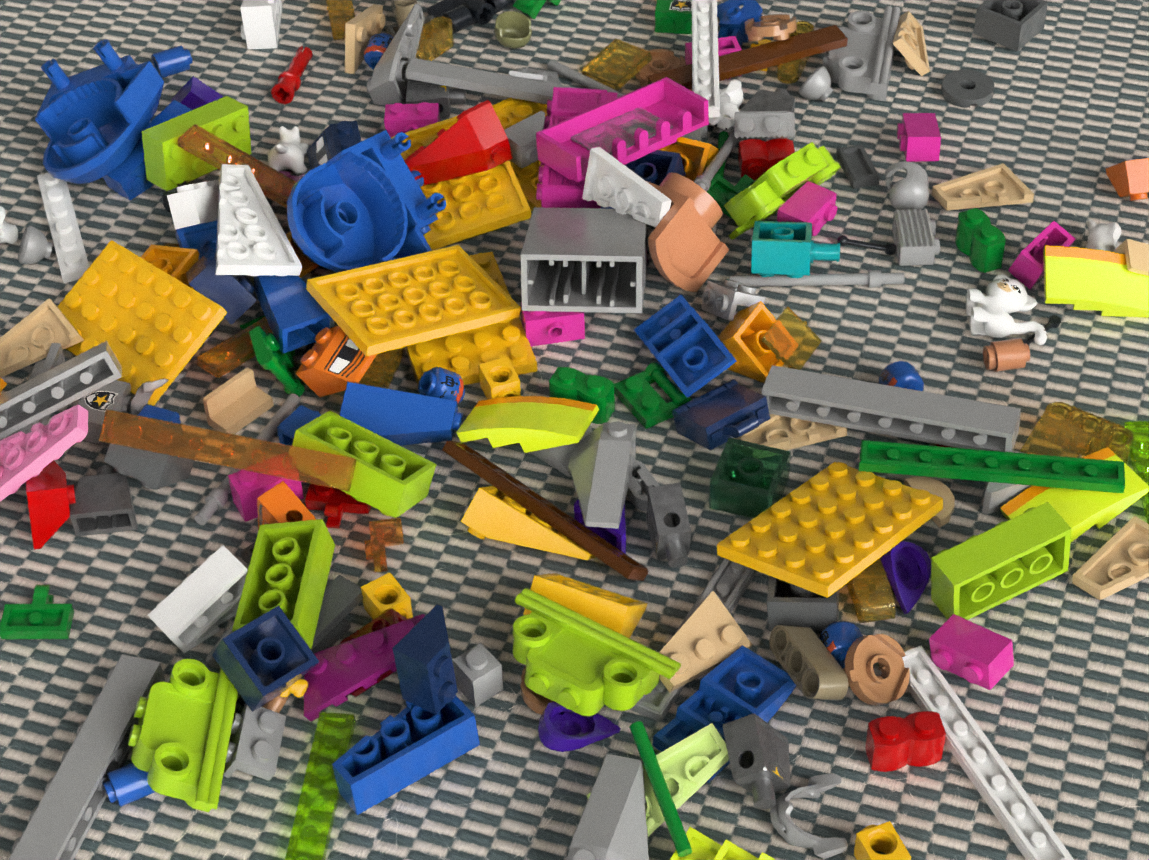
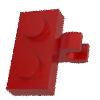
(333, 503)

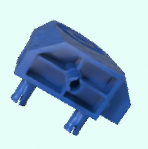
(96, 114)
(362, 207)

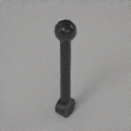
(889, 249)
(1054, 321)

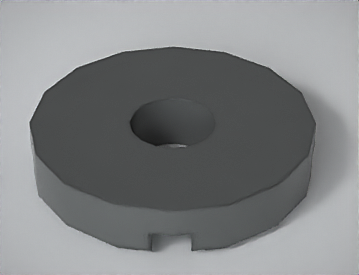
(967, 88)

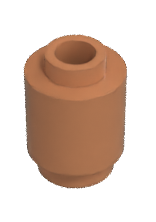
(1006, 355)

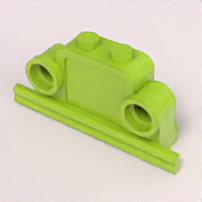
(779, 184)
(582, 660)
(185, 733)

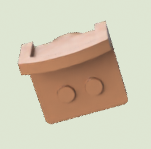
(683, 241)

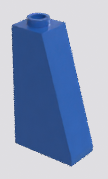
(290, 310)
(401, 415)

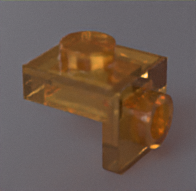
(382, 534)

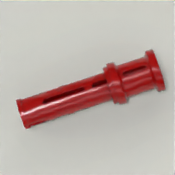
(289, 80)

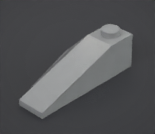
(388, 78)
(602, 472)
(614, 815)

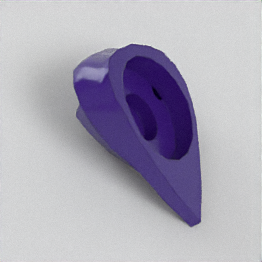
(907, 572)
(568, 731)

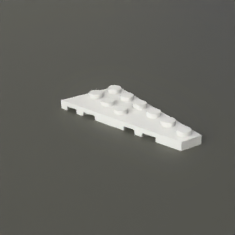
(248, 230)

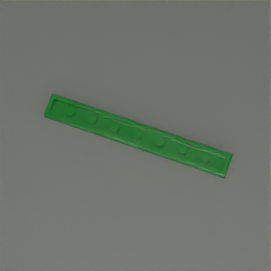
(992, 466)

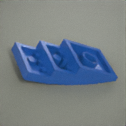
(685, 346)
(729, 692)

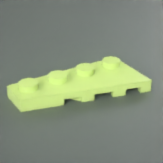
(685, 770)

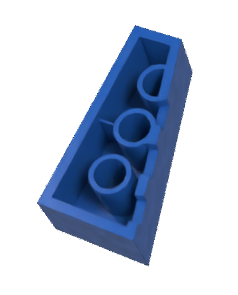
(130, 176)
(404, 752)

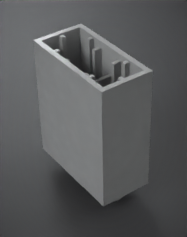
(584, 261)

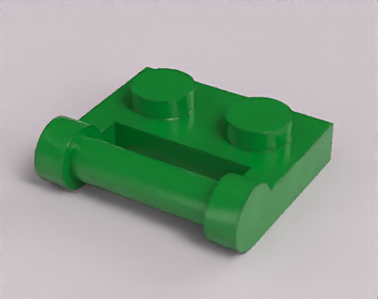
(271, 359)
(644, 401)

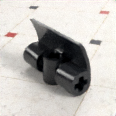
(468, 12)

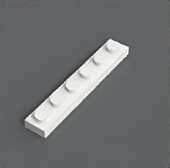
(63, 227)

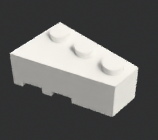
(261, 23)
(194, 204)
(202, 601)

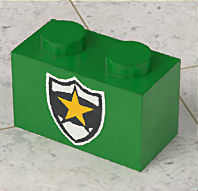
(673, 16)

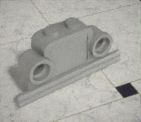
(869, 54)

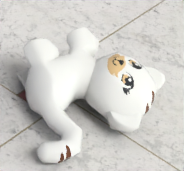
(991, 313)

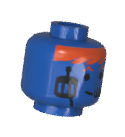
(376, 47)
(901, 375)
(442, 384)
(839, 638)

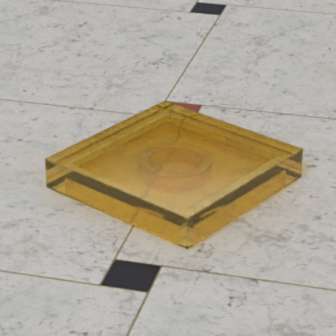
(617, 64)

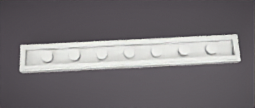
(705, 53)
(982, 762)

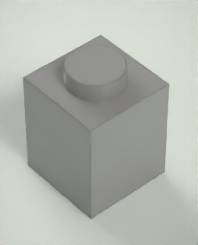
(478, 674)

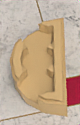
(936, 488)

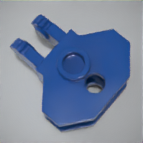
(733, 18)

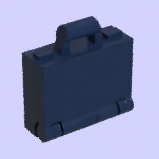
(721, 414)

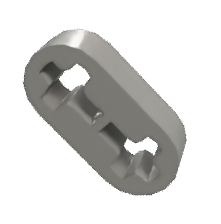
(642, 483)

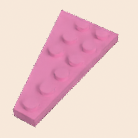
(27, 454)

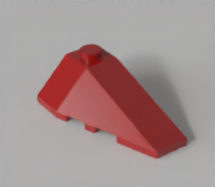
(466, 148)
(48, 502)

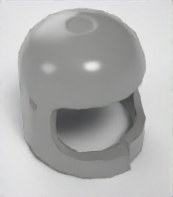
(911, 191)

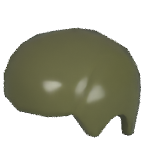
(513, 29)

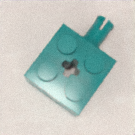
(787, 249)

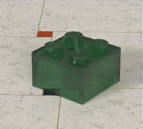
(748, 478)

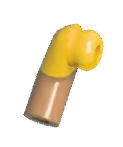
(298, 689)

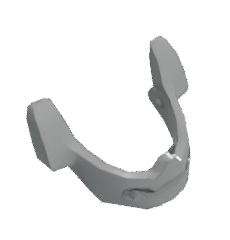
(146, 390)
(793, 834)

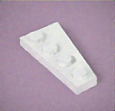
(622, 189)

